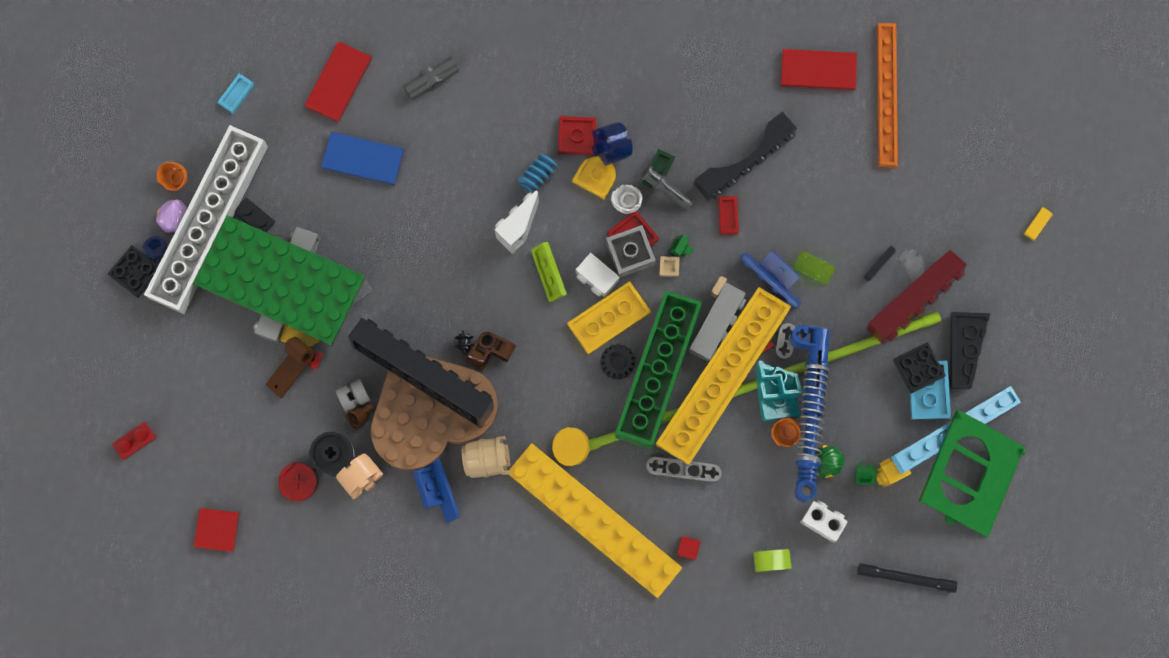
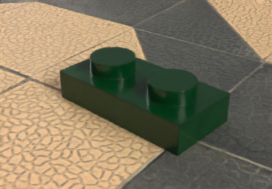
(661, 164)

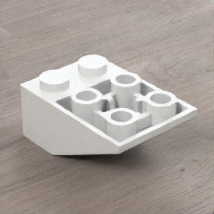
(515, 228)

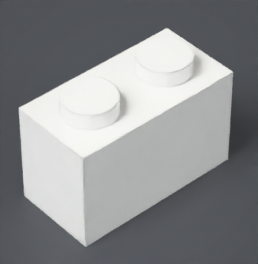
(597, 275)

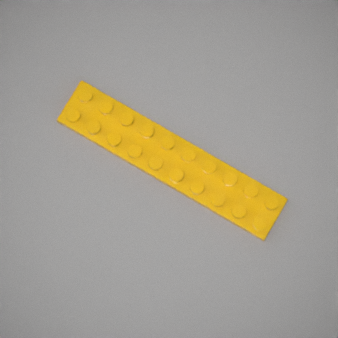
(723, 376)
(594, 520)

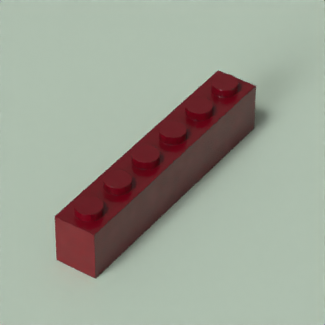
(917, 297)

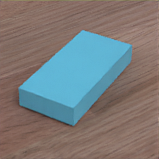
(236, 93)

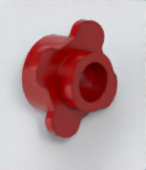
(317, 359)

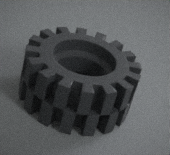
(617, 350)

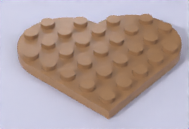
(415, 429)

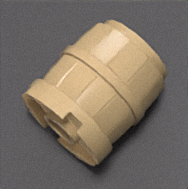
(486, 457)

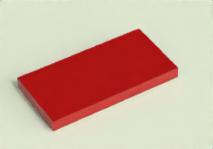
(818, 69)
(338, 81)

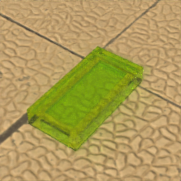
(814, 267)

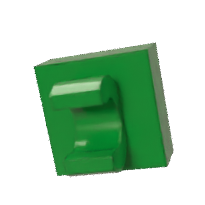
(680, 246)
(865, 475)

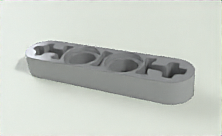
(683, 472)

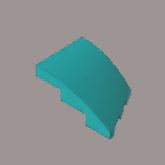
(777, 392)

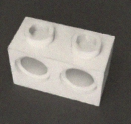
(821, 526)

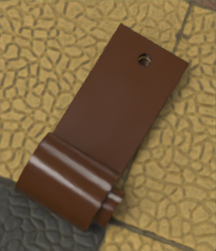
(290, 369)

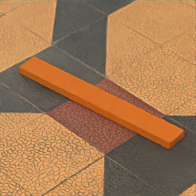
(887, 95)

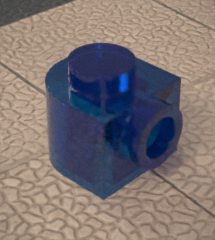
(155, 248)

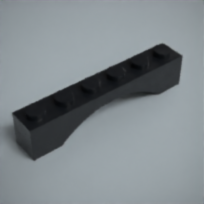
(714, 180)

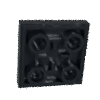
(134, 271)
(919, 367)

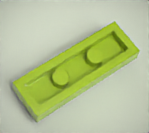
(548, 272)

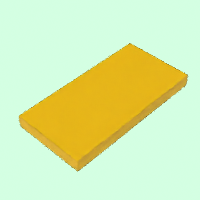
(609, 318)

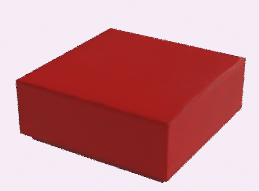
(688, 548)

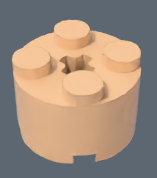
(359, 476)

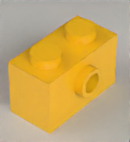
(889, 474)

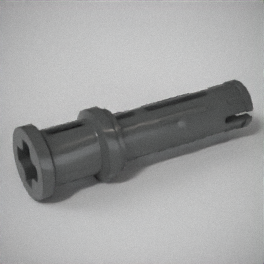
(658, 183)

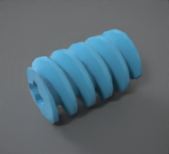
(536, 173)

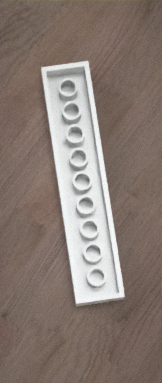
(214, 200)

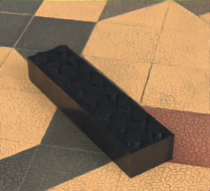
(421, 372)

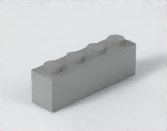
(715, 325)

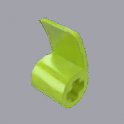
(772, 560)

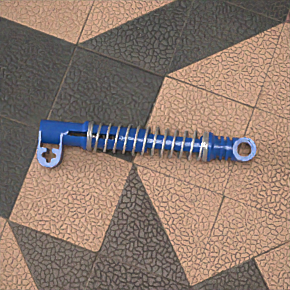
(813, 405)

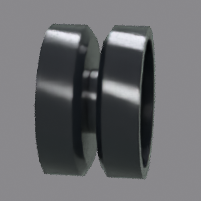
(324, 446)

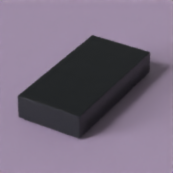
(879, 264)

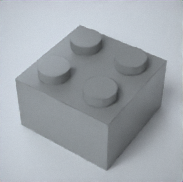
(630, 251)

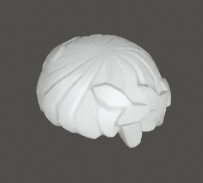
(626, 199)

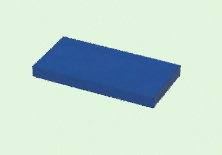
(362, 158)

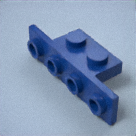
(777, 274)
(436, 490)

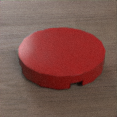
(297, 482)

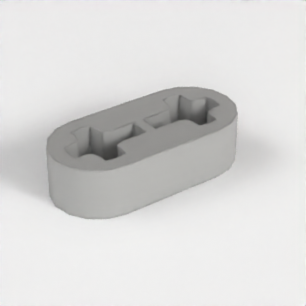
(781, 340)

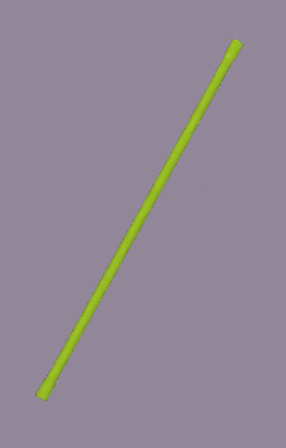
(923, 322)

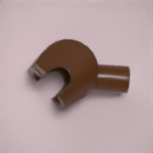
(358, 416)

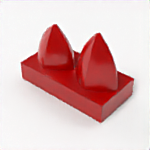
(134, 441)

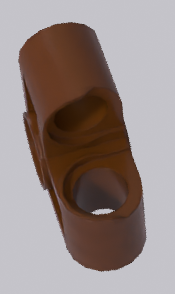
(481, 354)

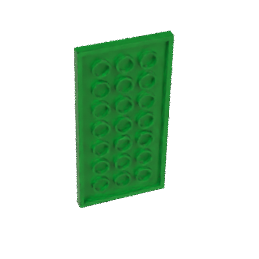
(279, 280)

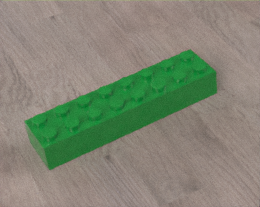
(658, 370)

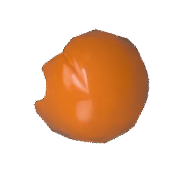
(172, 176)
(786, 432)

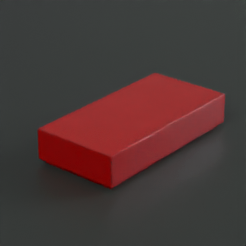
(728, 215)

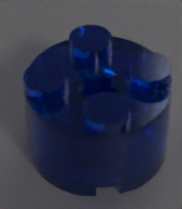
(612, 143)

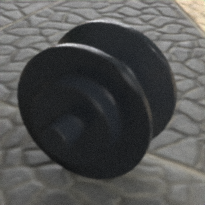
(464, 341)

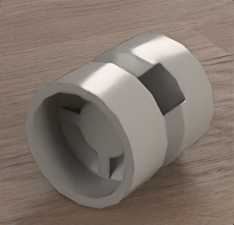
(359, 392)

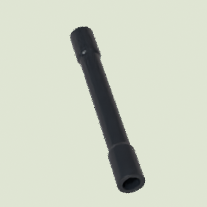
(939, 584)

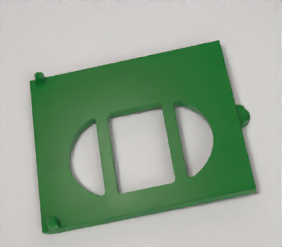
(986, 501)

